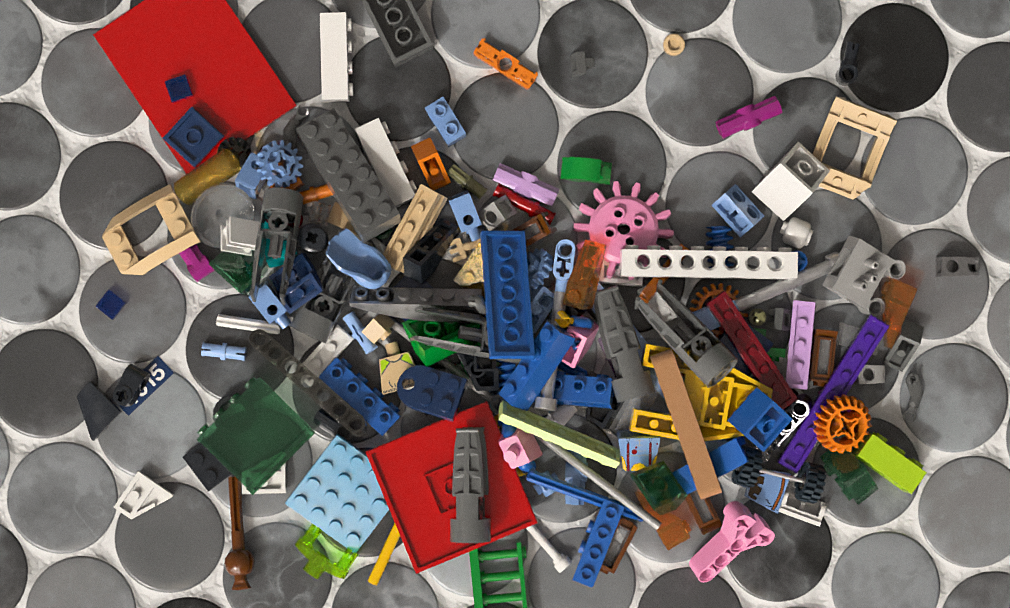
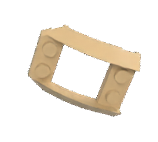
(862, 119)
(175, 219)

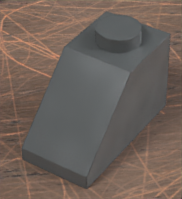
(905, 345)

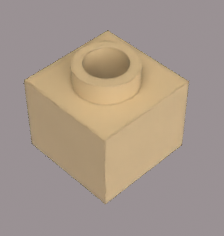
(378, 328)

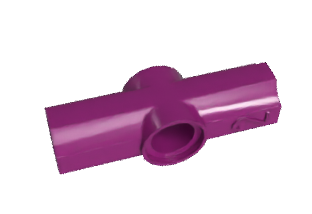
(748, 117)

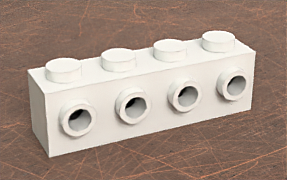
(335, 57)
(385, 162)

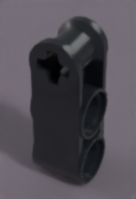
(797, 416)

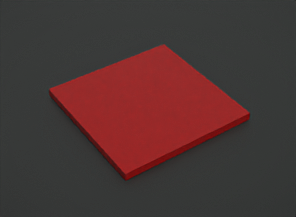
(417, 487)

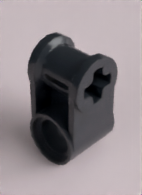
(131, 383)

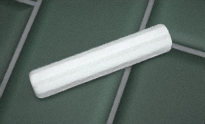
(247, 324)

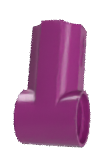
(196, 263)

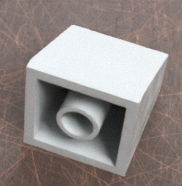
(791, 181)

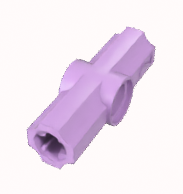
(525, 184)

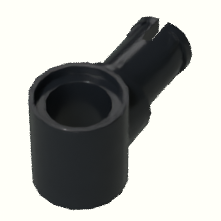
(848, 63)

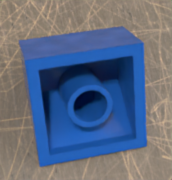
(760, 419)

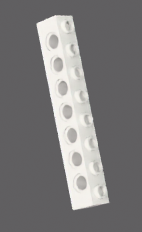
(786, 270)

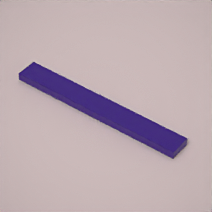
(838, 384)

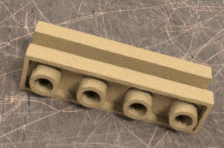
(414, 225)

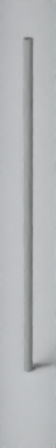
(555, 447)

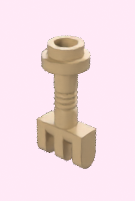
(462, 248)

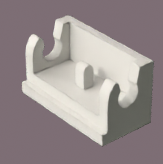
(802, 510)

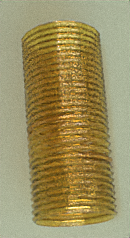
(221, 167)

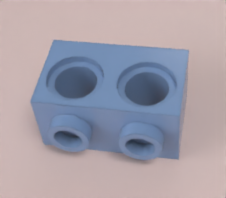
(445, 121)
(738, 210)

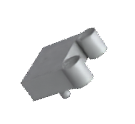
(859, 273)

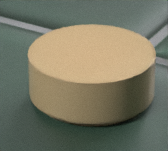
(674, 44)

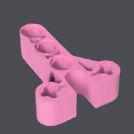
(738, 533)

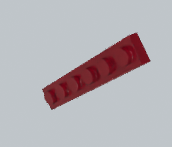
(750, 348)

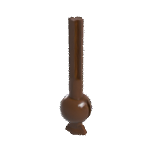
(238, 561)

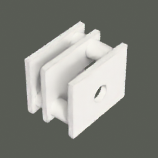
(239, 236)

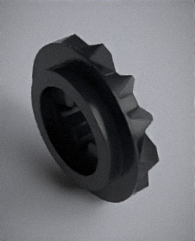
(238, 144)

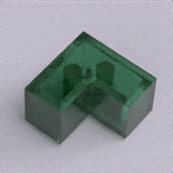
(849, 474)

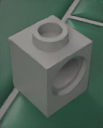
(497, 213)

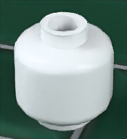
(796, 232)

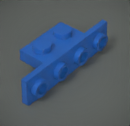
(597, 543)

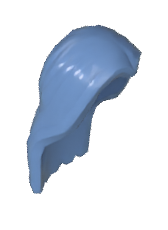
(358, 260)

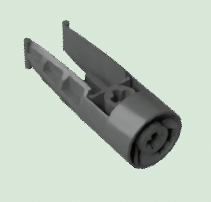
(279, 207)
(315, 322)
(466, 333)
(621, 345)
(707, 365)
(470, 487)

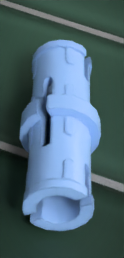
(356, 328)
(224, 351)

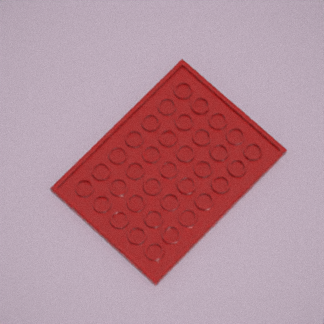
(211, 47)

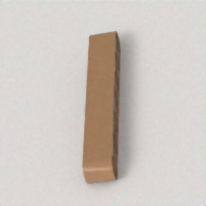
(685, 424)

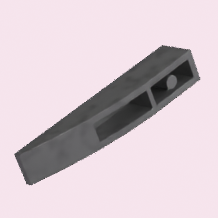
(403, 301)

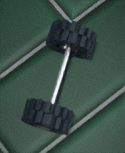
(808, 482)

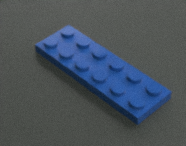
(507, 295)

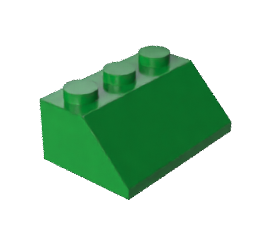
(438, 330)

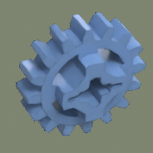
(280, 154)
(538, 267)

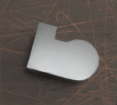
(871, 375)

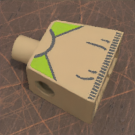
(393, 367)

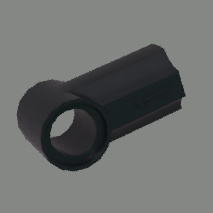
(328, 424)

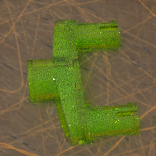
(318, 562)

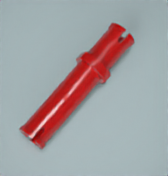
(523, 203)

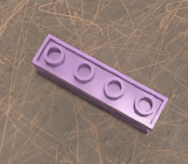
(800, 344)

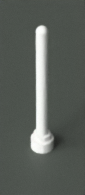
(560, 560)

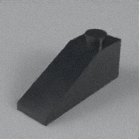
(428, 252)

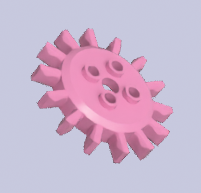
(632, 209)

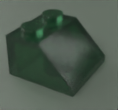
(234, 270)
(659, 487)

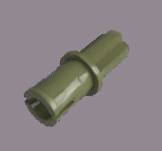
(467, 181)
(757, 317)

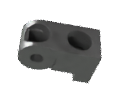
(957, 266)

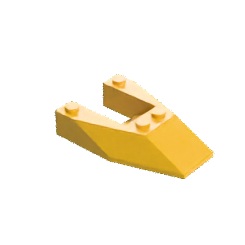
(711, 405)

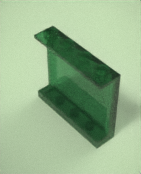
(255, 434)

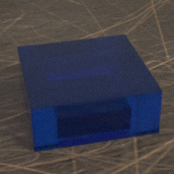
(178, 88)
(111, 304)

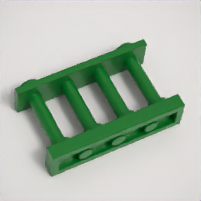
(480, 578)

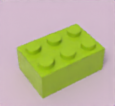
(890, 462)

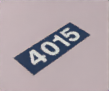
(159, 373)

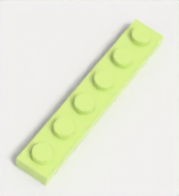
(559, 434)

